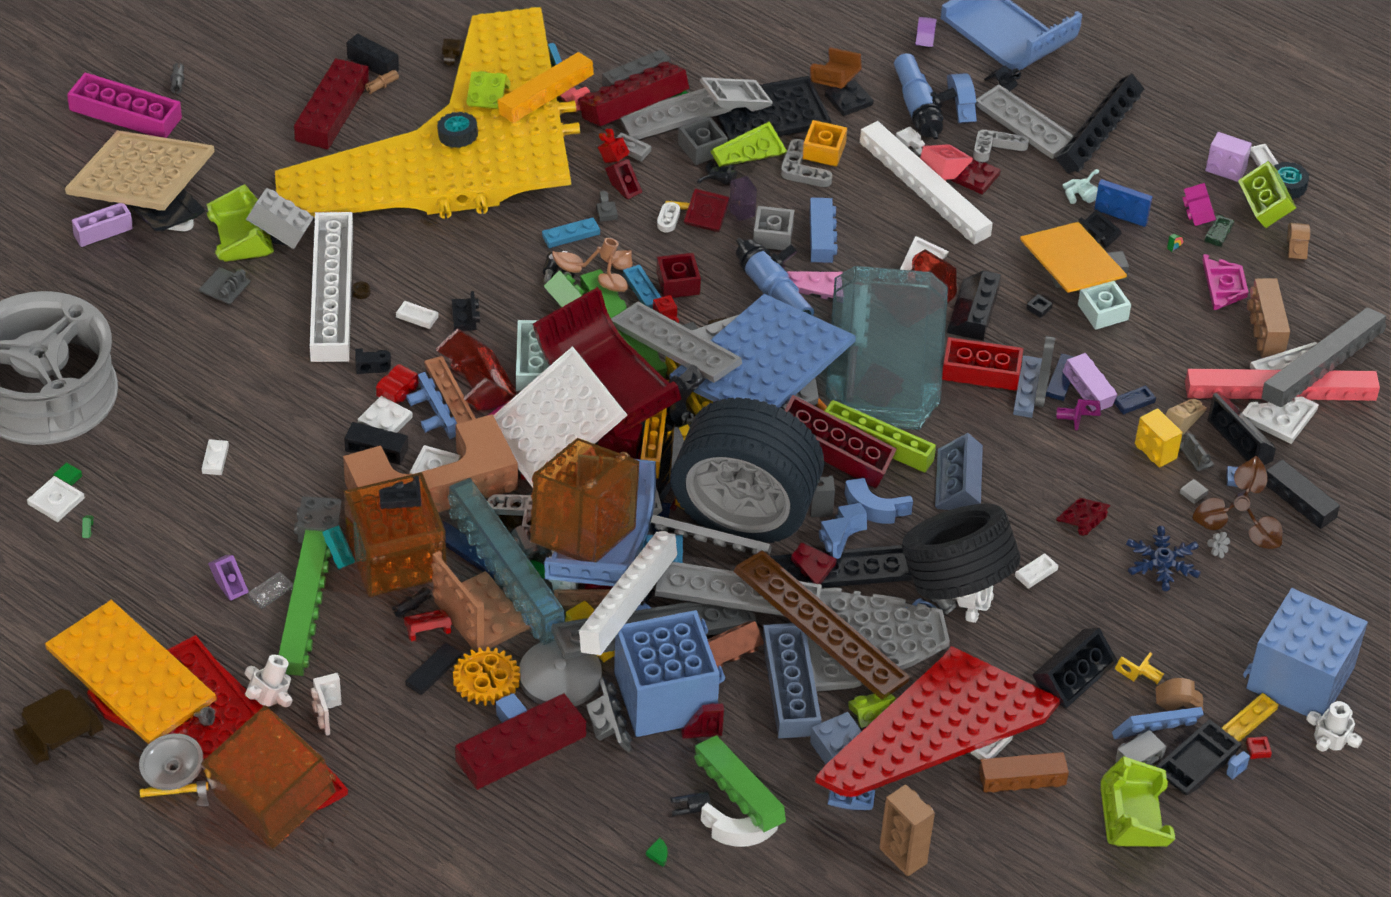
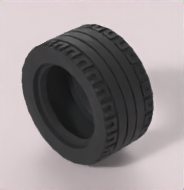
(961, 551)

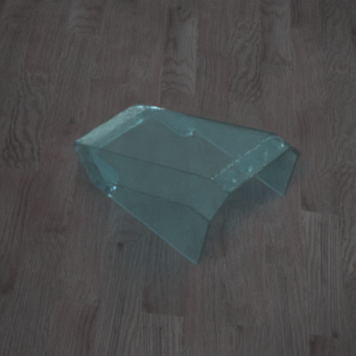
(898, 346)

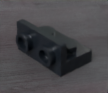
(465, 313)

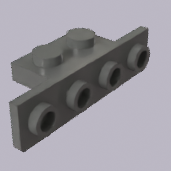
(607, 717)

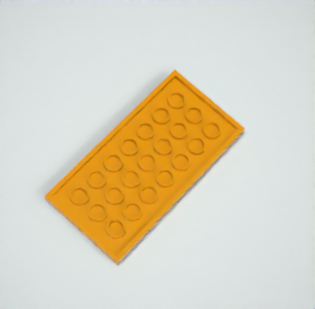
(130, 672)

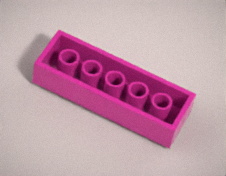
(124, 105)

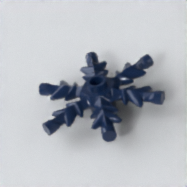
(1163, 558)

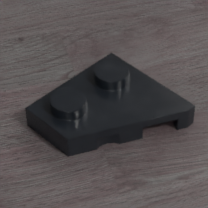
(401, 495)

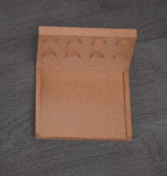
(476, 607)

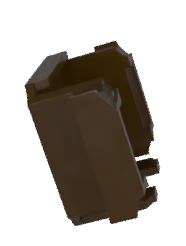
(53, 723)

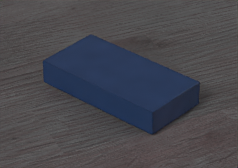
(1134, 399)

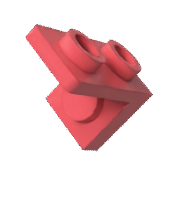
(573, 94)

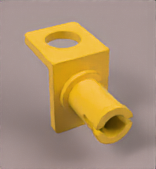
(1144, 669)

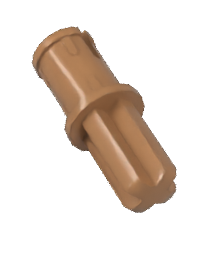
(381, 81)

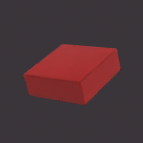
(1258, 747)

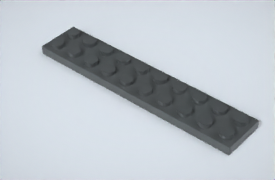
(717, 619)

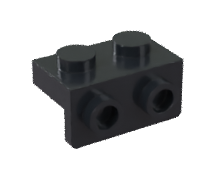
(1101, 228)

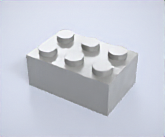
(280, 218)

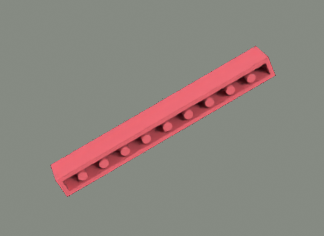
(1250, 383)

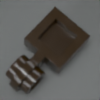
(450, 50)

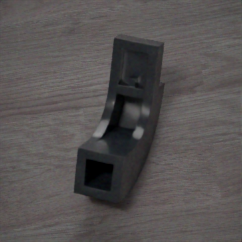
(687, 384)

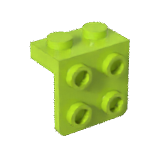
(486, 89)

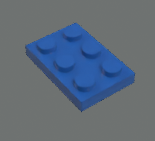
(1123, 203)

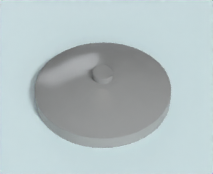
(548, 675)

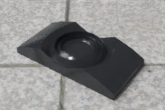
(669, 454)
(1199, 757)

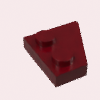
(813, 562)

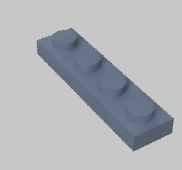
(1027, 386)

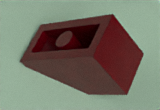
(624, 179)

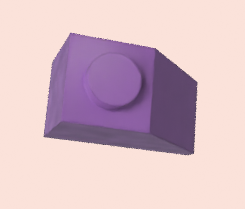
(228, 576)

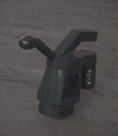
(723, 174)

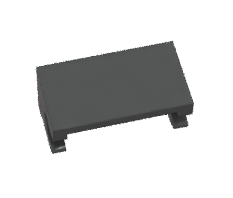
(823, 498)

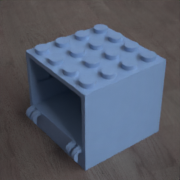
(1306, 654)
(665, 671)

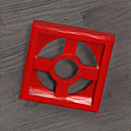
(427, 621)

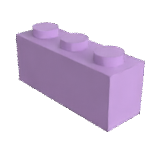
(102, 224)
(1089, 381)

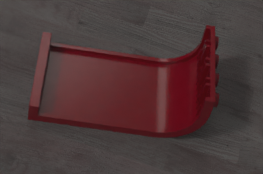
(617, 365)

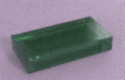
(1219, 231)

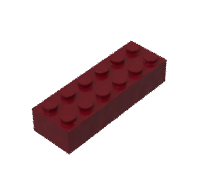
(633, 93)
(331, 104)
(844, 444)
(520, 741)

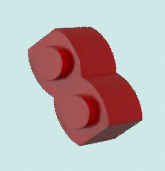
(397, 384)

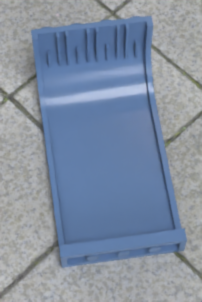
(1008, 30)
(615, 562)

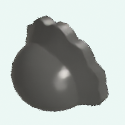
(206, 716)

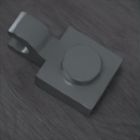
(605, 209)

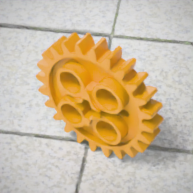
(498, 672)

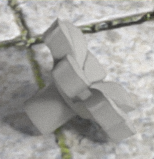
(1219, 544)

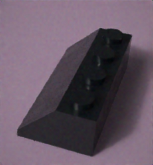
(975, 305)
(1239, 430)
(1076, 666)

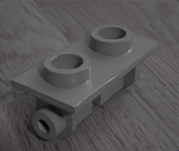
(1195, 453)

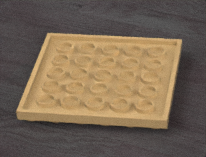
(140, 170)

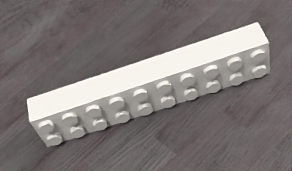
(331, 287)

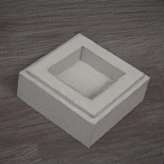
(1194, 491)

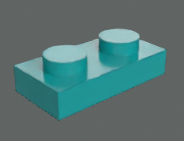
(338, 546)

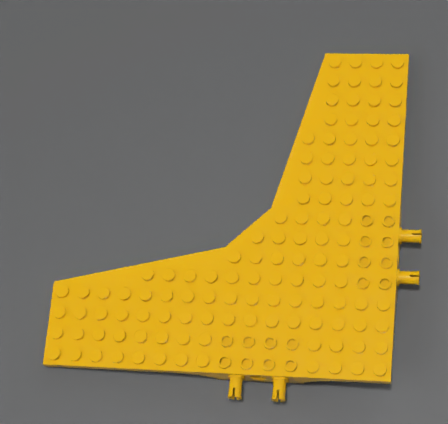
(435, 178)

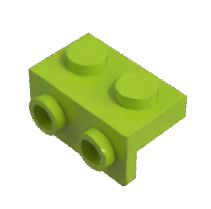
(869, 707)

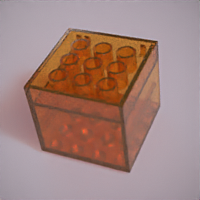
(584, 501)
(393, 544)
(269, 777)

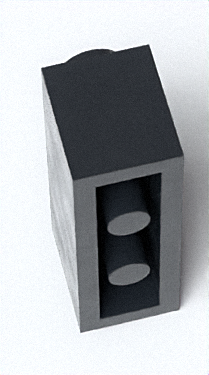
(371, 54)
(364, 437)

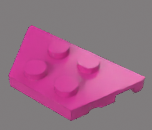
(1225, 282)

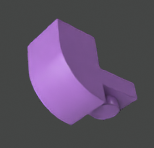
(926, 31)

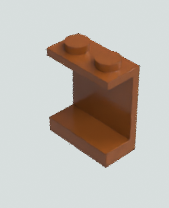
(839, 70)

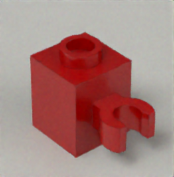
(613, 148)
(666, 307)

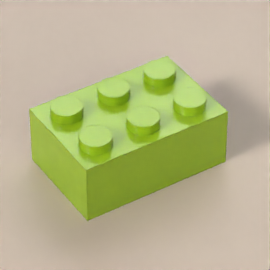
(1267, 194)

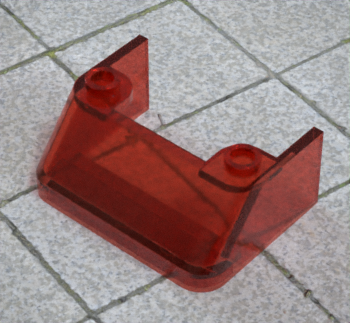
(482, 369)

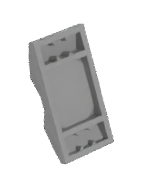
(736, 93)

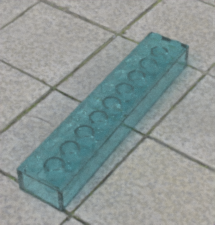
(505, 559)

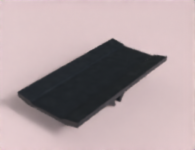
(180, 210)

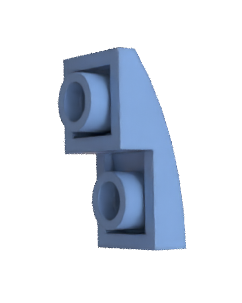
(860, 802)

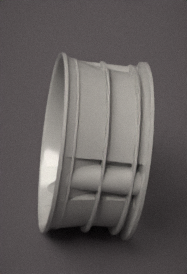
(35, 343)

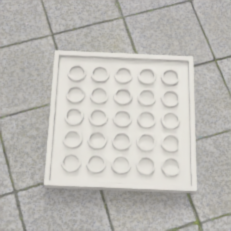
(555, 410)

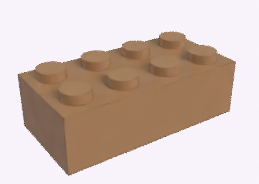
(1268, 317)
(906, 830)

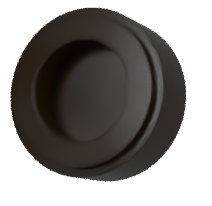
(361, 290)

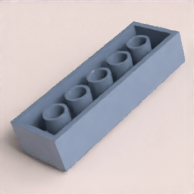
(791, 680)

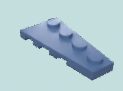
(1156, 721)

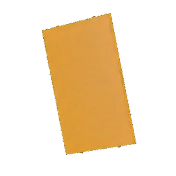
(1073, 257)

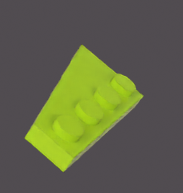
(751, 146)

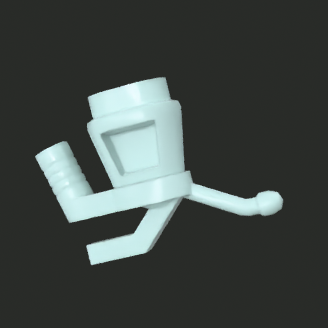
(1085, 189)

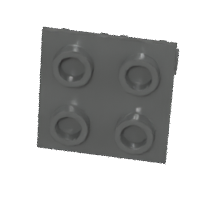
(225, 285)

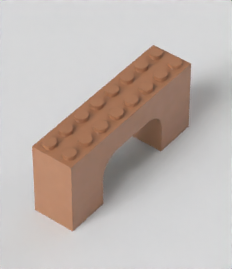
(484, 459)

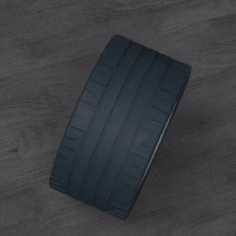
(747, 470)

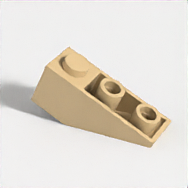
(1186, 414)

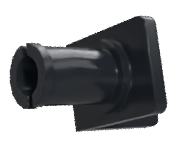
(1005, 77)

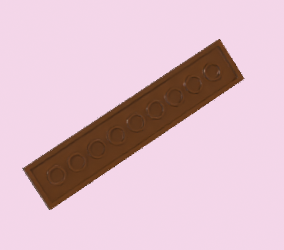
(822, 624)

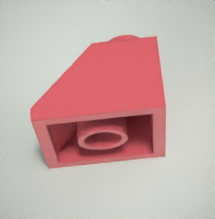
(945, 160)

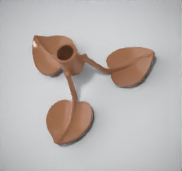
(619, 260)

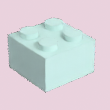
(1104, 304)

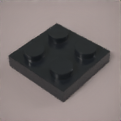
(849, 98)

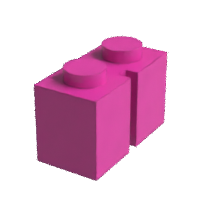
(1199, 204)

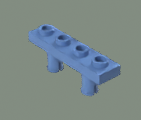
(442, 412)

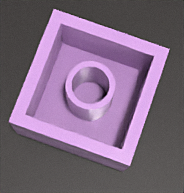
(1228, 157)

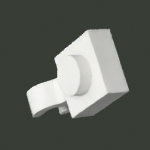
(910, 137)

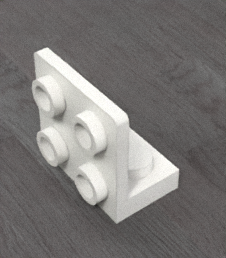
(326, 695)

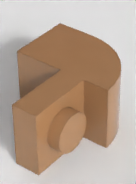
(1298, 239)
(1178, 693)

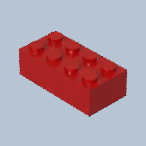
(982, 363)

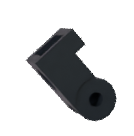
(372, 361)

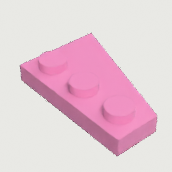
(815, 282)

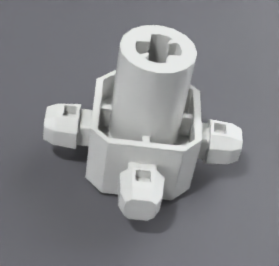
(974, 602)
(270, 683)
(1334, 727)

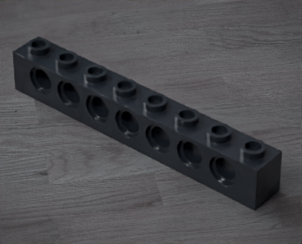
(1099, 124)

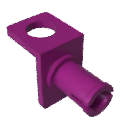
(1075, 414)

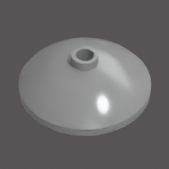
(167, 754)

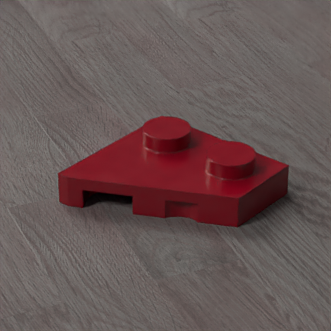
(705, 722)

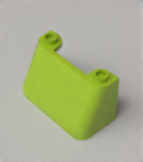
(237, 235)
(1132, 804)

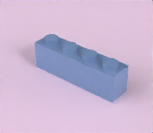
(821, 230)

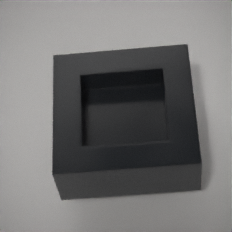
(1039, 305)

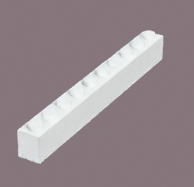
(926, 182)
(628, 593)

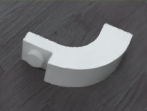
(733, 831)

